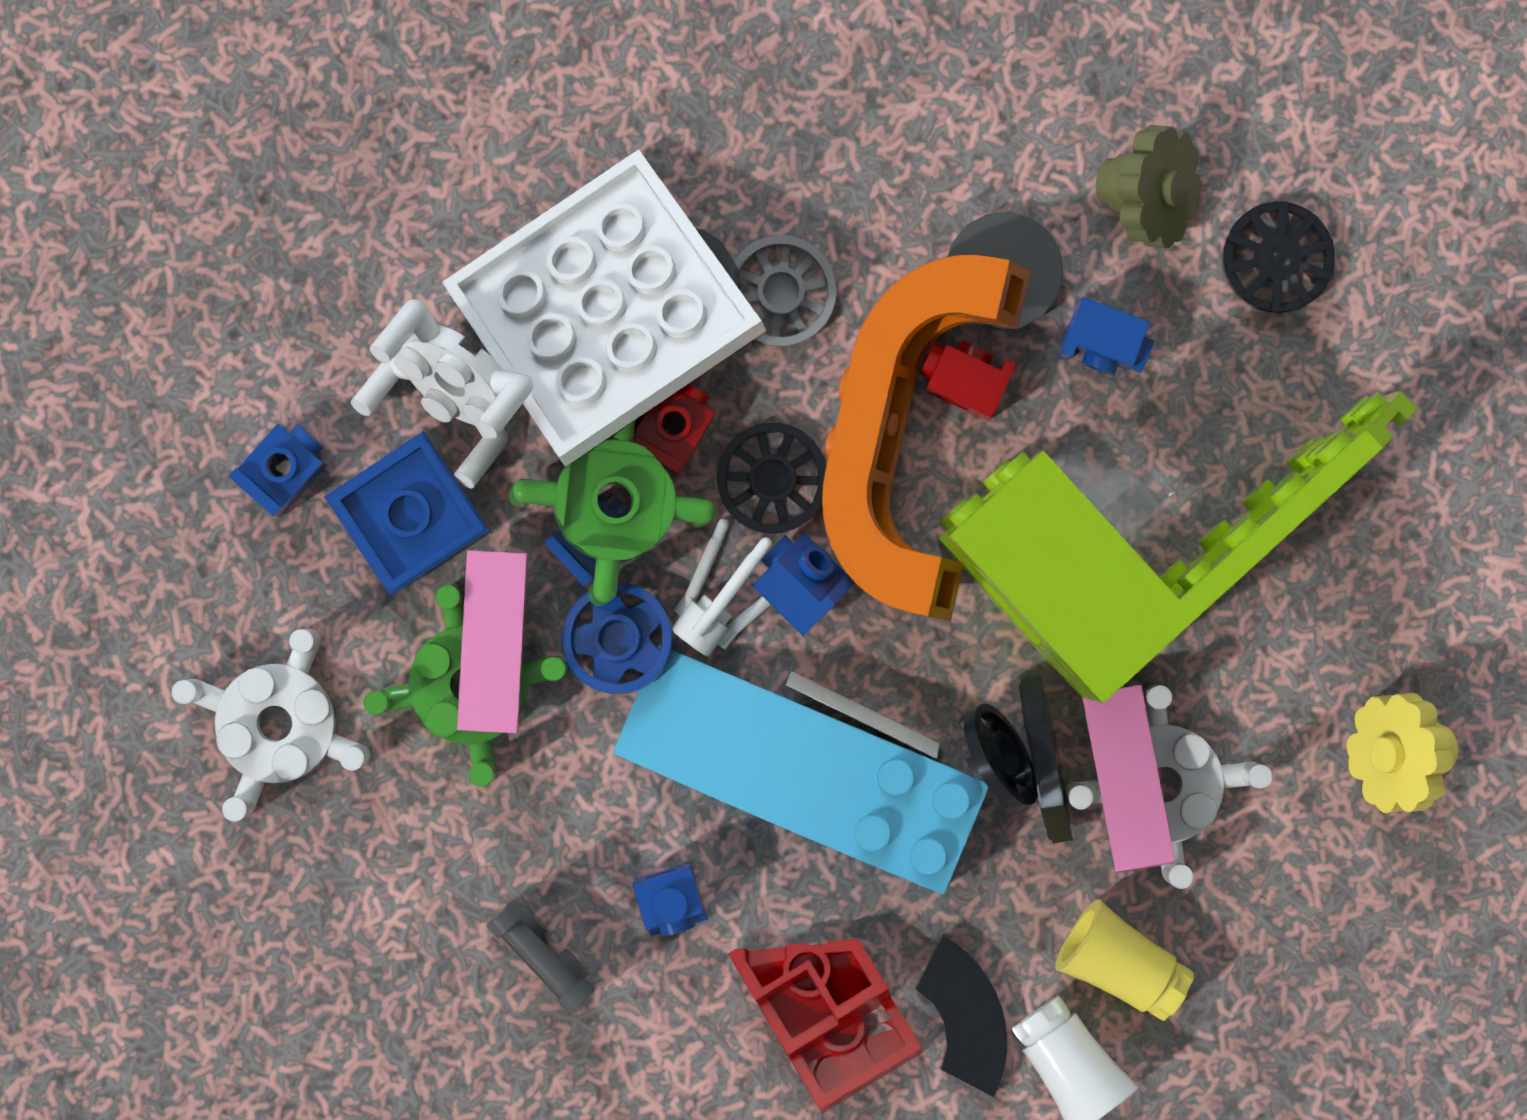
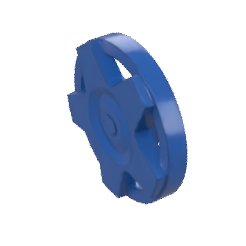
(618, 641)

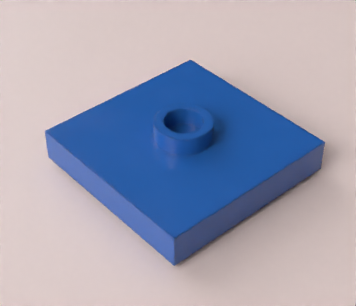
(407, 513)

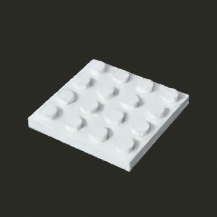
(604, 306)

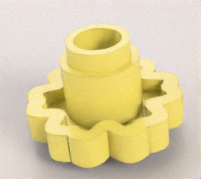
(1400, 752)

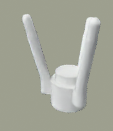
(705, 622)

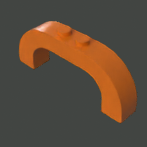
(874, 415)

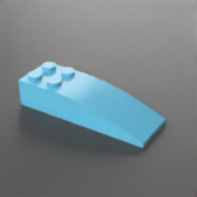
(803, 770)

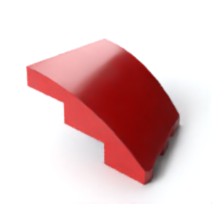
(816, 1011)

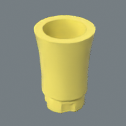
(1123, 963)

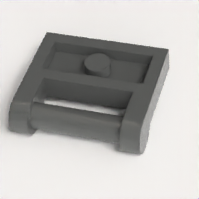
(559, 972)

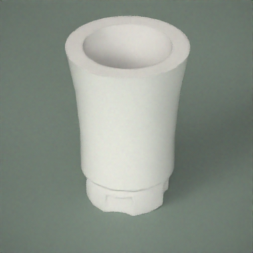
(1072, 1063)

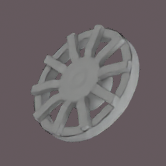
(783, 290)

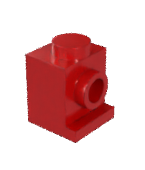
(966, 378)
(675, 450)

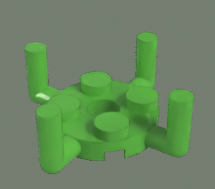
(605, 537)
(432, 691)

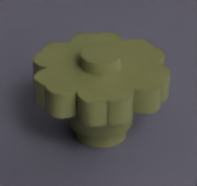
(1153, 186)

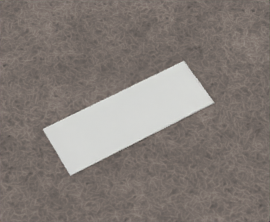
(863, 714)

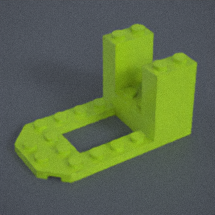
(1090, 595)

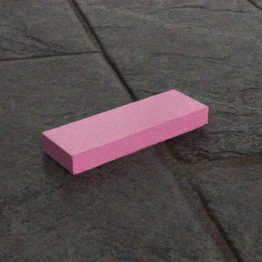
(492, 641)
(1129, 781)

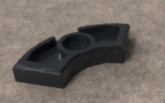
(1045, 759)
(970, 1016)

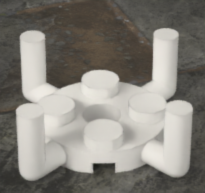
(450, 380)
(239, 731)
(1200, 780)

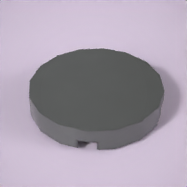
(1026, 244)

